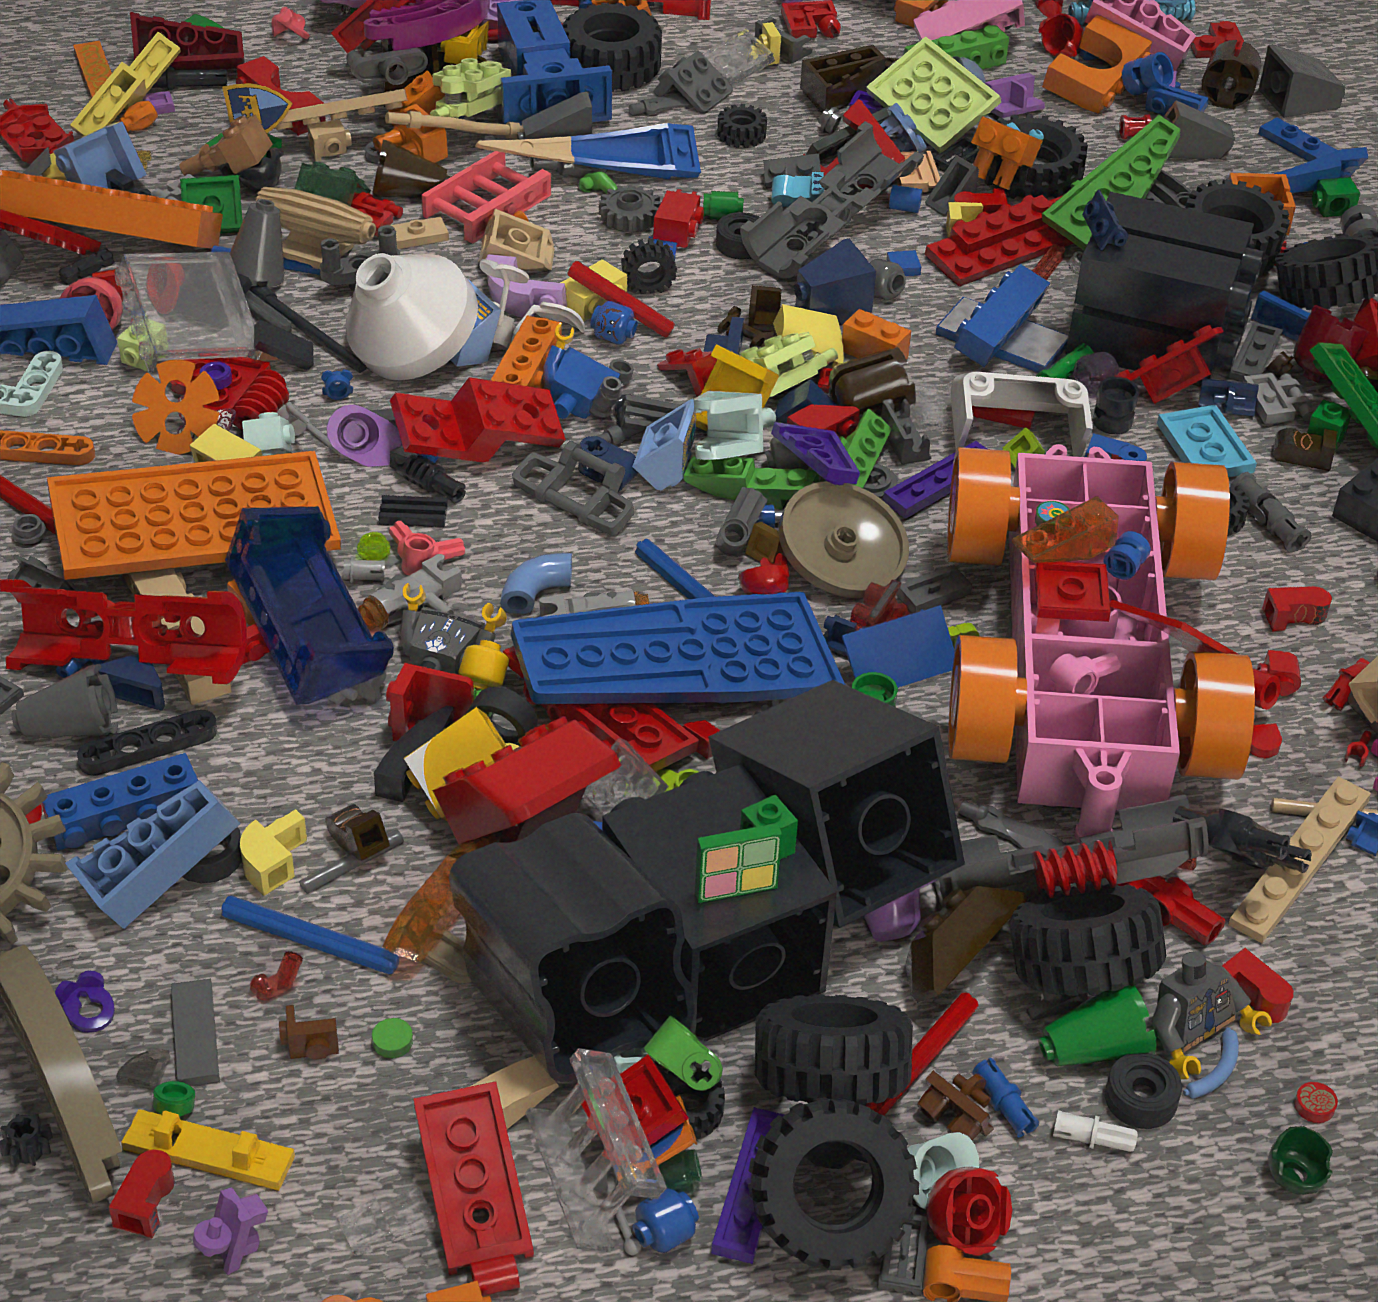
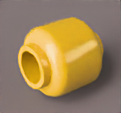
(484, 665)

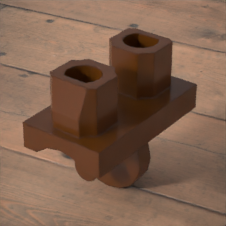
(942, 1095)

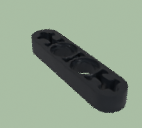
(146, 738)

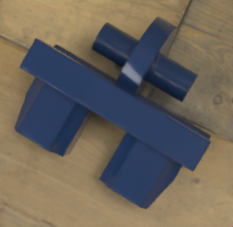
(1229, 396)

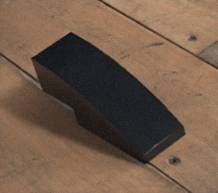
(390, 775)

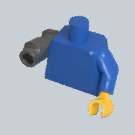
(579, 382)

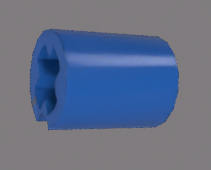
(905, 199)

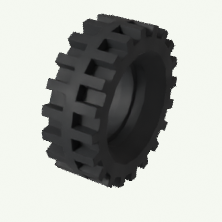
(1060, 147)

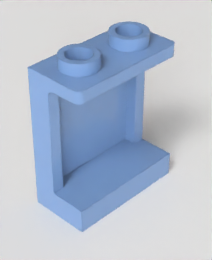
(97, 153)

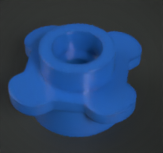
(337, 384)

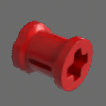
(1132, 125)

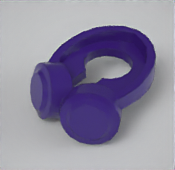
(89, 985)

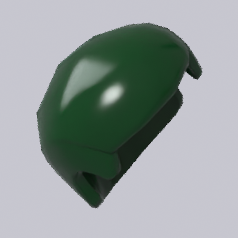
(1304, 1151)

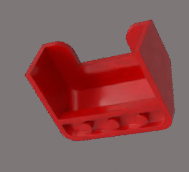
(523, 781)

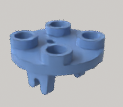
(904, 126)

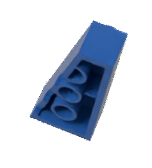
(65, 325)

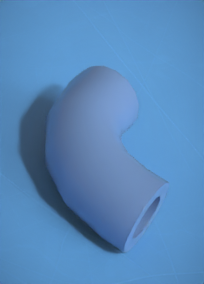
(535, 576)

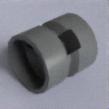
(1359, 220)

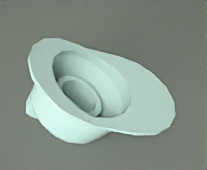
(938, 1157)

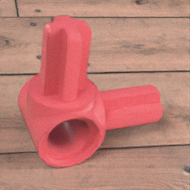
(419, 547)

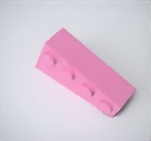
(968, 15)
(1150, 22)

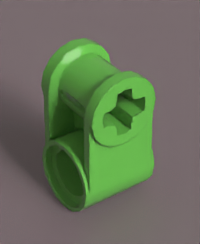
(678, 1050)

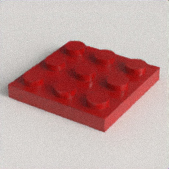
(47, 233)

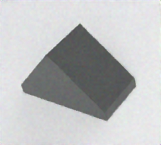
(957, 178)

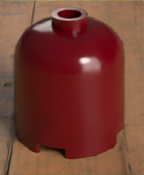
(1326, 328)

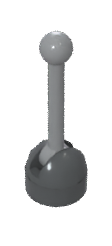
(606, 1185)

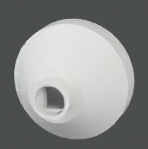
(409, 314)

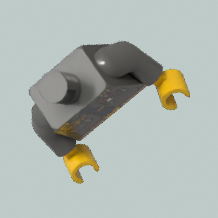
(1196, 1005)

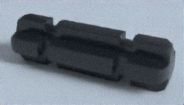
(86, 266)

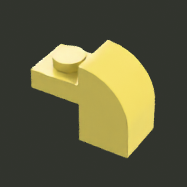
(267, 851)

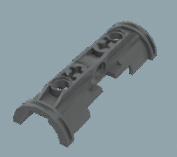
(777, 229)
(1143, 849)

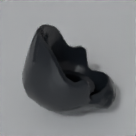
(264, 173)

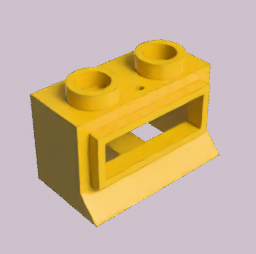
(466, 45)

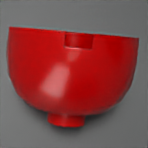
(969, 1209)

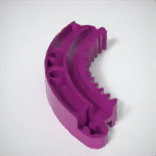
(425, 22)

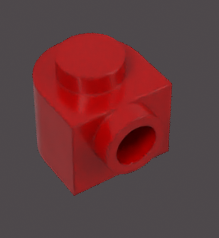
(1286, 667)

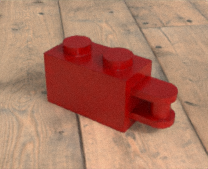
(678, 217)

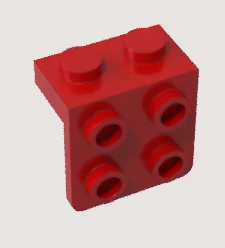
(423, 691)

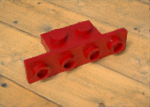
(1176, 369)

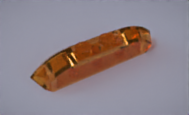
(430, 909)

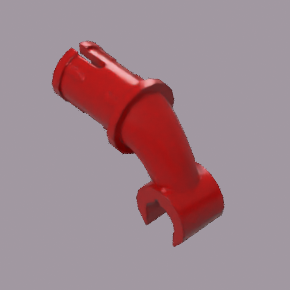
(1340, 690)

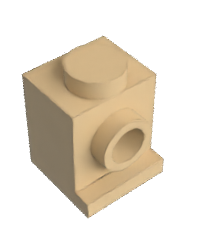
(328, 138)

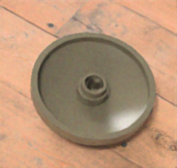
(843, 538)

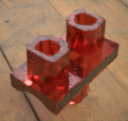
(884, 605)

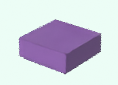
(161, 101)

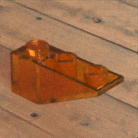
(1071, 535)

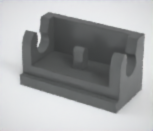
(790, 47)
(904, 435)

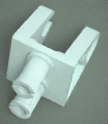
(733, 424)

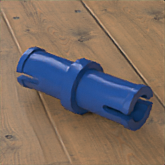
(1006, 1097)

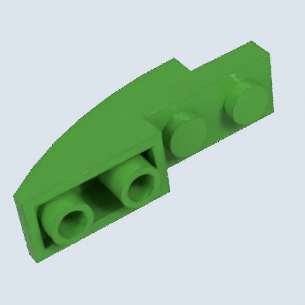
(728, 475)

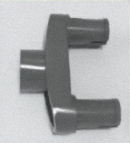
(376, 67)
(344, 270)

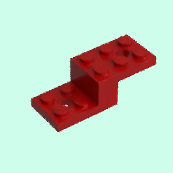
(477, 420)

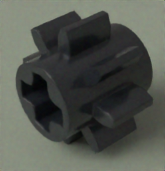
(25, 1139)

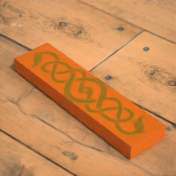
(92, 65)

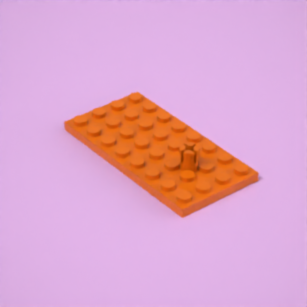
(174, 511)

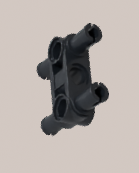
(1247, 840)

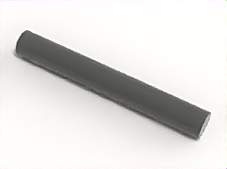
(344, 865)

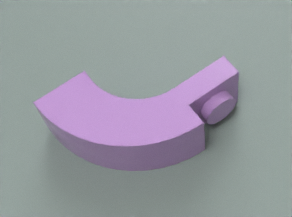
(524, 295)

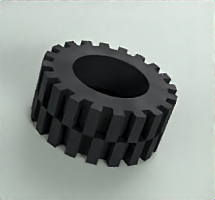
(1248, 206)
(1329, 271)

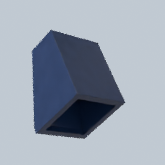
(837, 282)

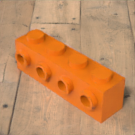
(528, 353)

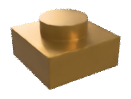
(764, 542)

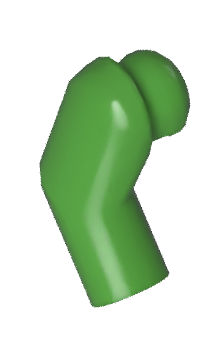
(596, 181)

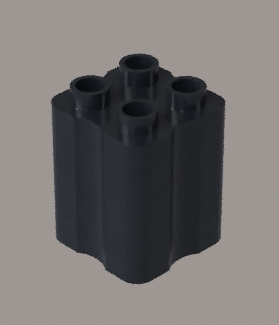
(571, 942)

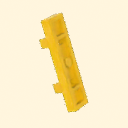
(210, 1149)

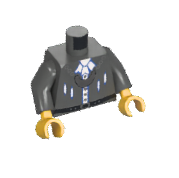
(439, 638)

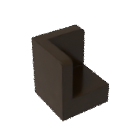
(764, 307)

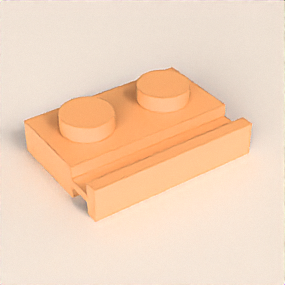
(924, 176)

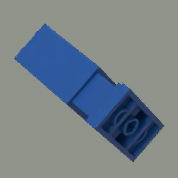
(541, 66)

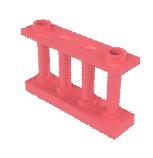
(480, 174)

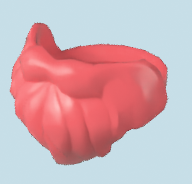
(291, 20)

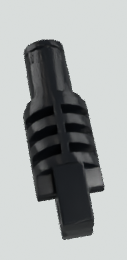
(426, 474)

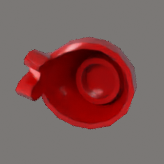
(766, 578)

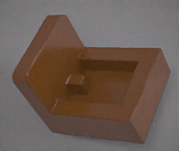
(308, 1038)

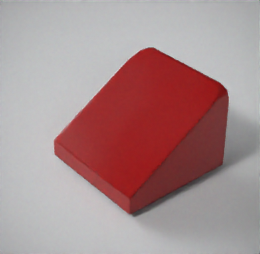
(702, 730)

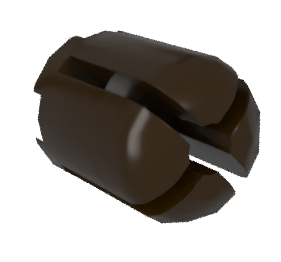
(1243, 69)
(871, 380)

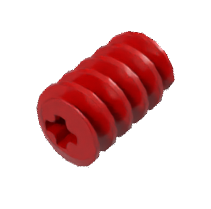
(263, 395)
(1075, 868)

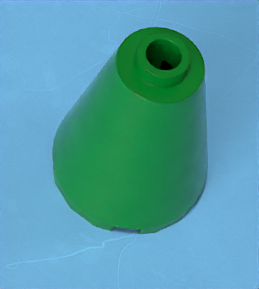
(1099, 1030)

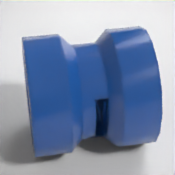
(1127, 555)

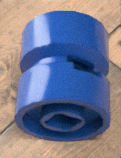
(1148, 71)

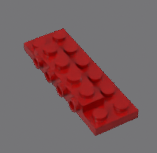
(996, 241)
(642, 725)

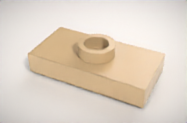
(421, 232)

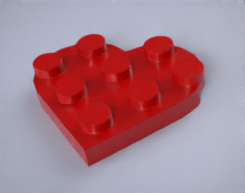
(243, 372)

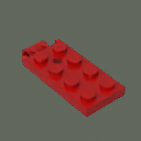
(471, 1170)

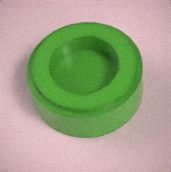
(392, 1038)

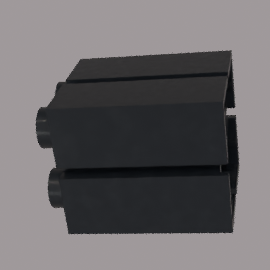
(1165, 284)

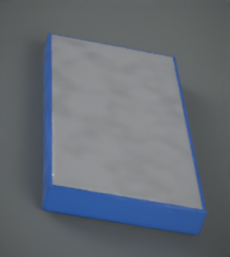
(1029, 347)

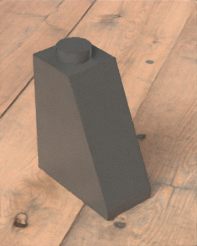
(564, 119)
(1200, 133)

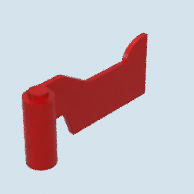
(1266, 685)

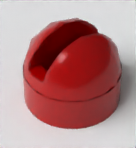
(831, 22)

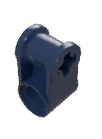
(610, 454)

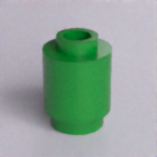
(721, 203)

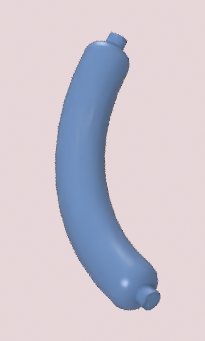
(1221, 1071)

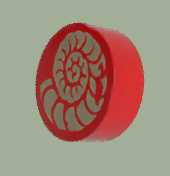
(1316, 1102)

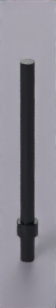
(309, 329)

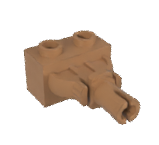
(240, 147)

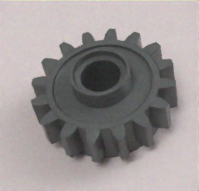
(629, 208)

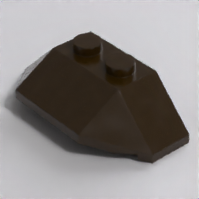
(956, 936)

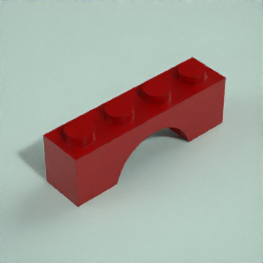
(266, 73)

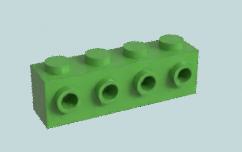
(984, 46)

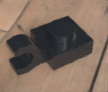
(119, 181)

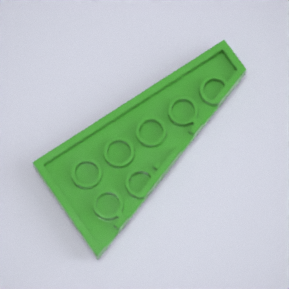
(1126, 172)

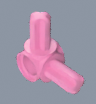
(1081, 673)

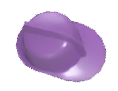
(357, 427)
(897, 917)

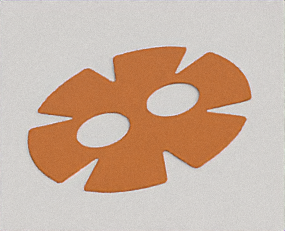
(152, 395)

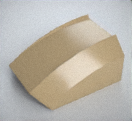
(520, 239)

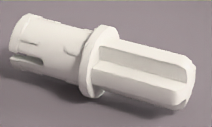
(1094, 1132)

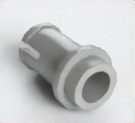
(362, 569)

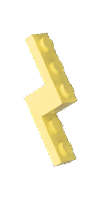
(126, 85)

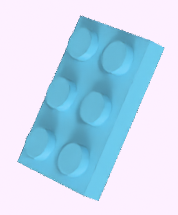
(1206, 438)

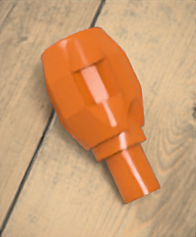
(139, 116)

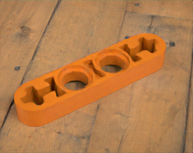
(77, 449)

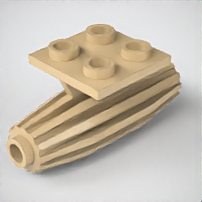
(314, 220)

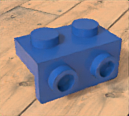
(1161, 99)

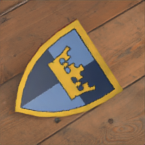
(256, 99)

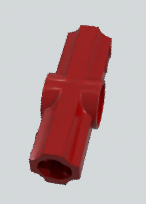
(1181, 908)

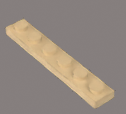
(339, 109)
(1282, 885)

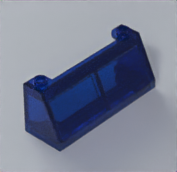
(303, 603)

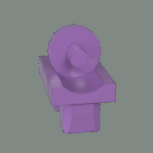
(231, 1229)

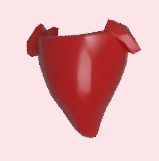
(1061, 35)

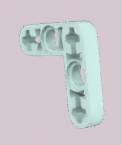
(27, 399)

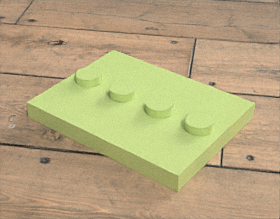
(935, 93)

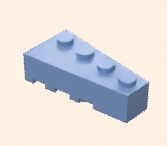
(154, 853)

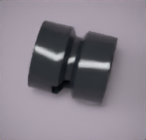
(1115, 405)

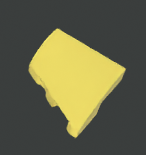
(820, 325)

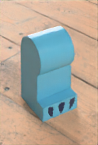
(788, 188)

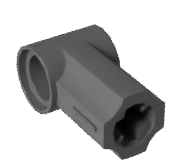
(741, 519)

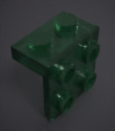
(330, 183)

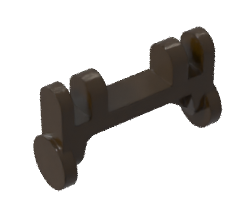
(755, 335)

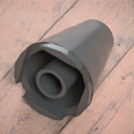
(259, 246)
(69, 707)

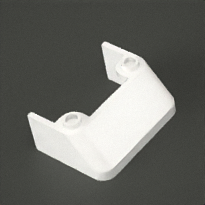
(1021, 393)

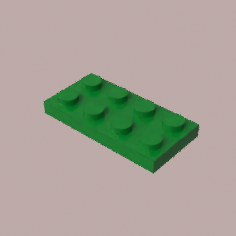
(1350, 385)

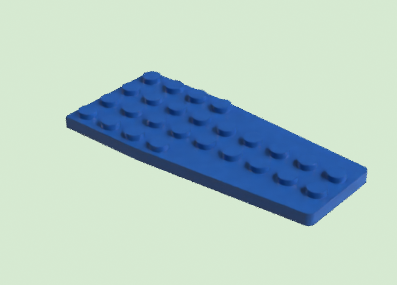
(676, 652)

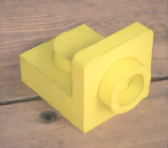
(771, 39)

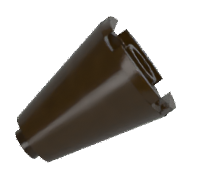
(405, 173)

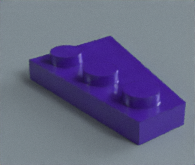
(819, 450)

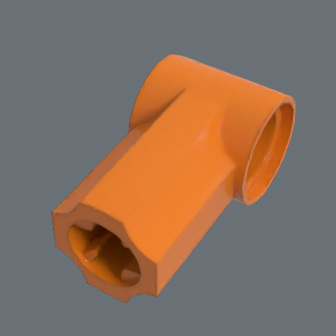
(955, 1276)

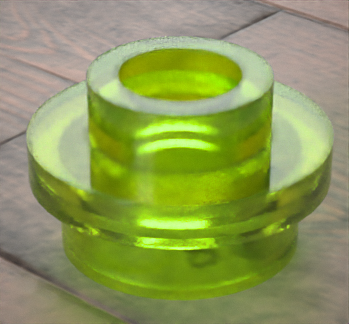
(373, 547)

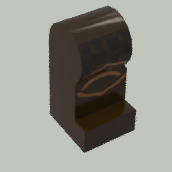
(1305, 448)
(354, 828)

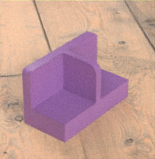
(1015, 95)

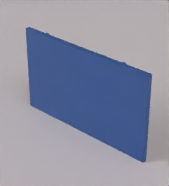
(903, 648)

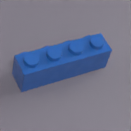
(1001, 314)
(92, 816)

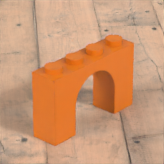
(1091, 86)

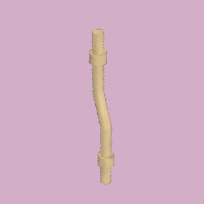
(415, 120)

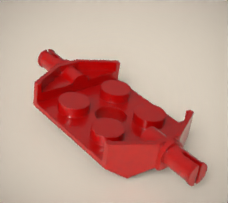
(26, 123)

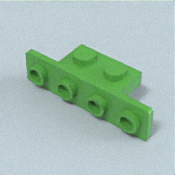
(866, 444)

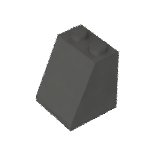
(1298, 83)

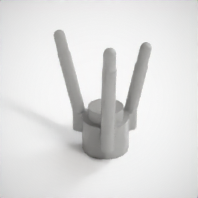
(301, 423)

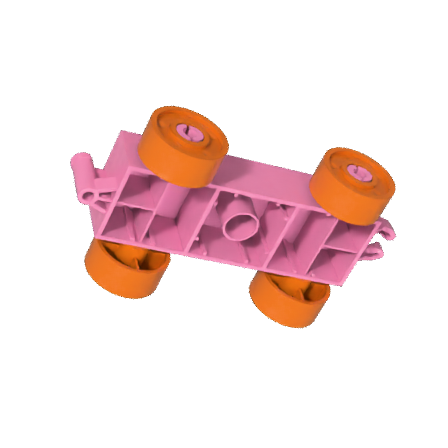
(1135, 726)

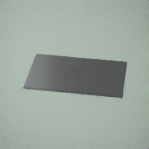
(40, 164)

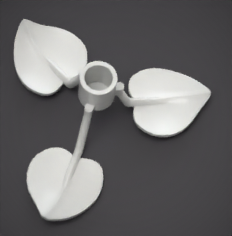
(505, 326)

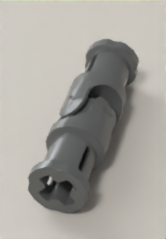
(1272, 513)

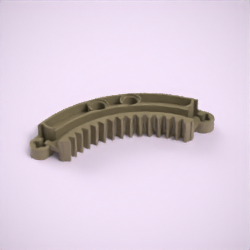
(60, 1068)

